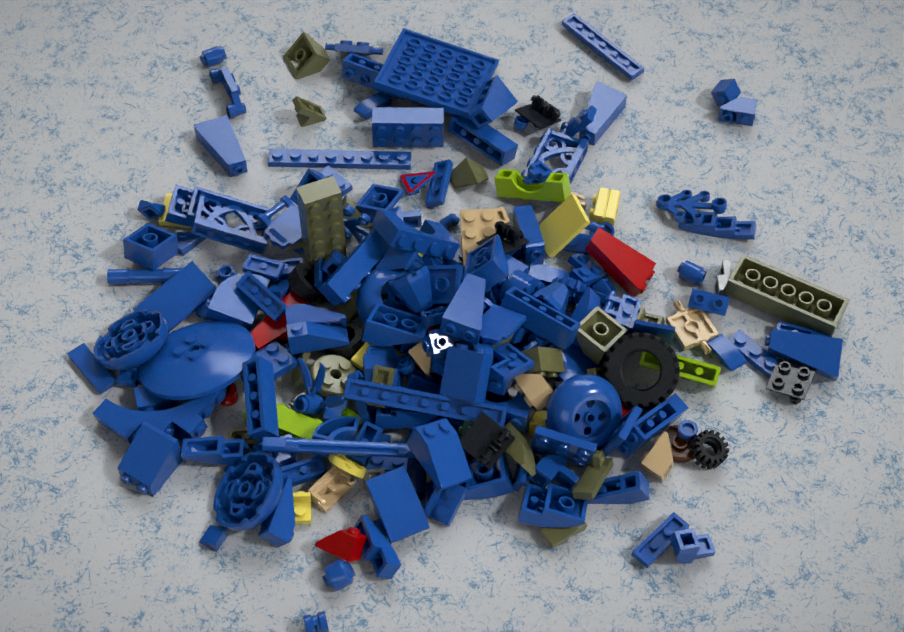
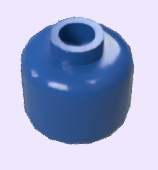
(338, 574)

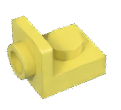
(538, 419)
(302, 507)

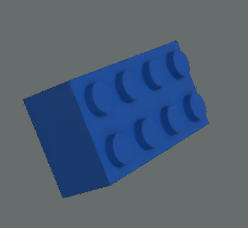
(407, 127)

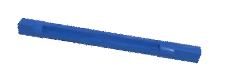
(340, 447)

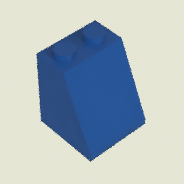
(150, 459)

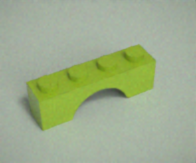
(510, 185)

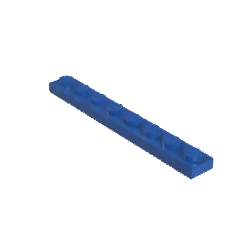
(339, 159)
(421, 401)

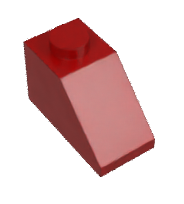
(344, 544)

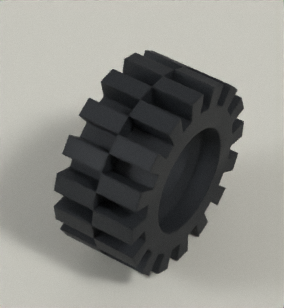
(702, 456)

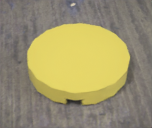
(347, 465)

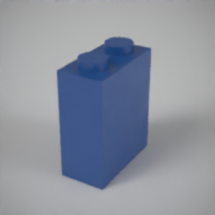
(466, 373)

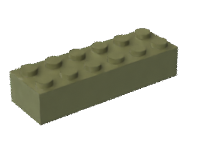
(321, 219)
(786, 296)

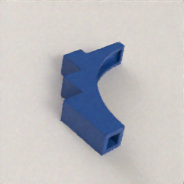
(186, 417)

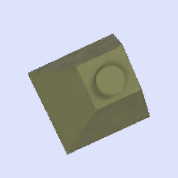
(306, 57)
(598, 334)

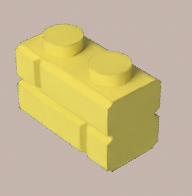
(606, 206)

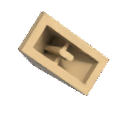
(421, 359)

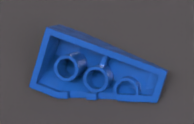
(485, 482)

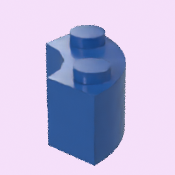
(337, 428)

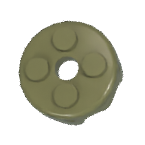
(333, 364)

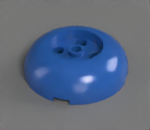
(370, 293)
(132, 340)
(570, 402)
(253, 497)

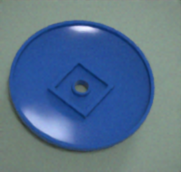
(198, 360)

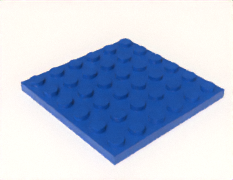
(435, 73)

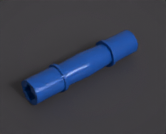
(145, 276)

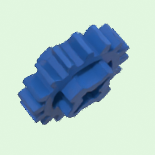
(575, 288)

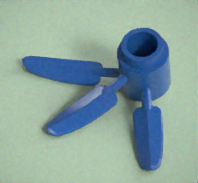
(312, 402)

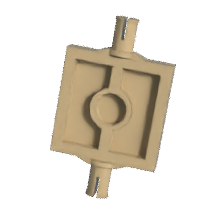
(692, 327)

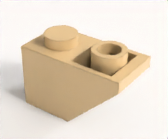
(535, 388)
(659, 459)

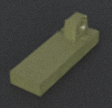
(593, 477)

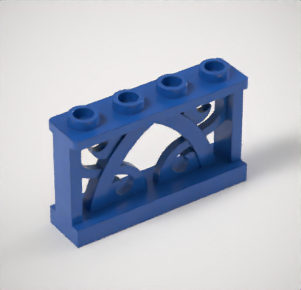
(576, 151)
(221, 232)

